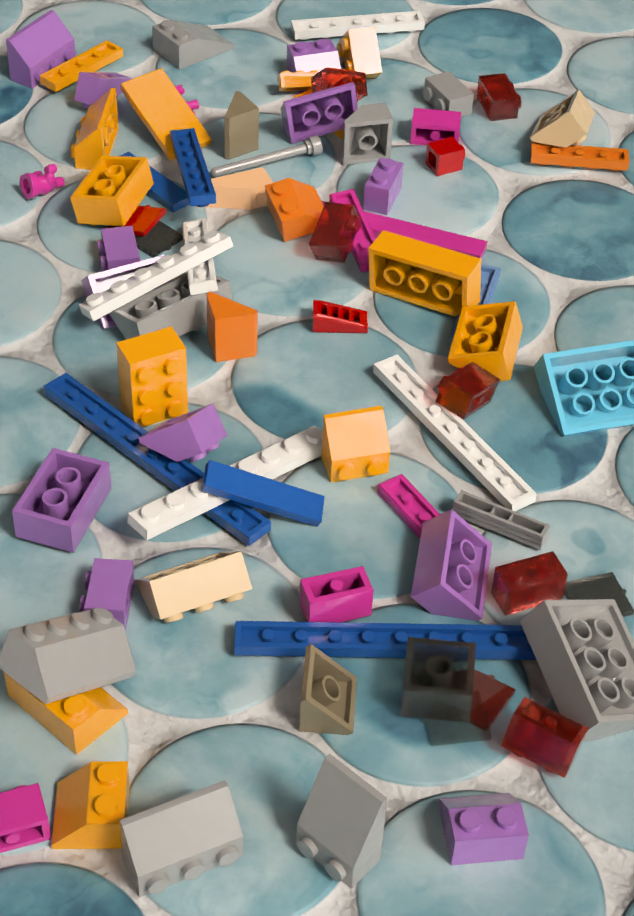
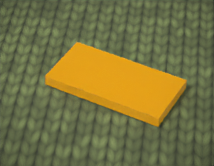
(162, 109)

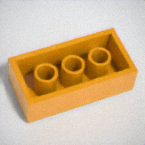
(424, 273)

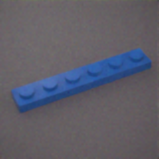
(193, 167)

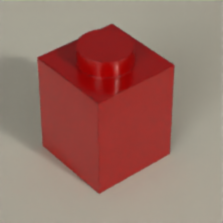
(445, 156)

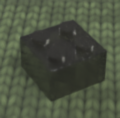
(438, 679)

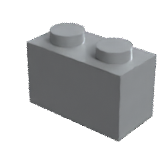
(448, 93)

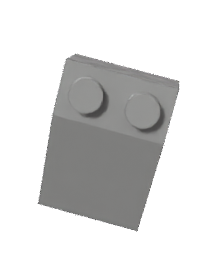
(187, 42)
(342, 823)

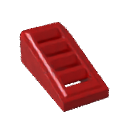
(338, 318)

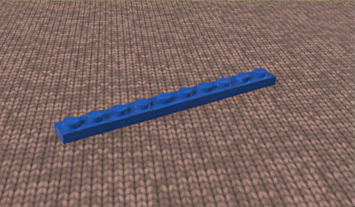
(124, 433)
(374, 639)

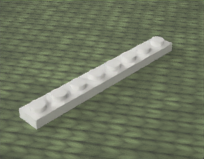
(455, 434)
(192, 501)

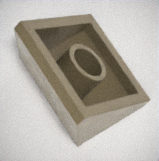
(241, 127)
(326, 695)

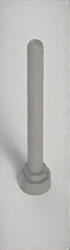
(311, 146)

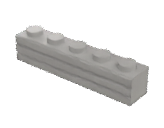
(501, 520)

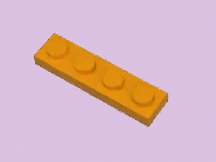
(88, 61)

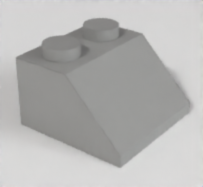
(367, 134)

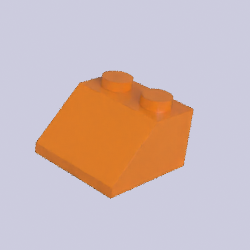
(293, 207)

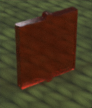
(488, 699)

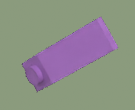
(95, 84)

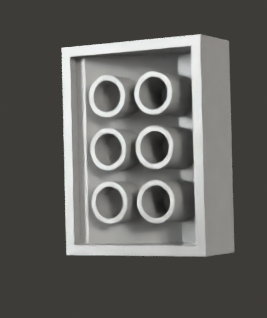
(585, 662)

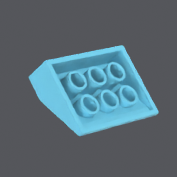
(589, 387)

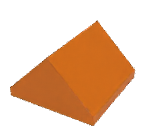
(230, 328)

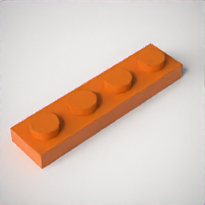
(580, 156)

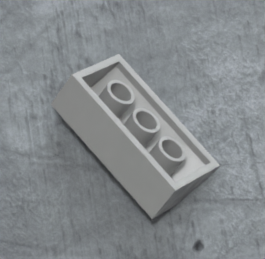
(167, 307)
(68, 654)

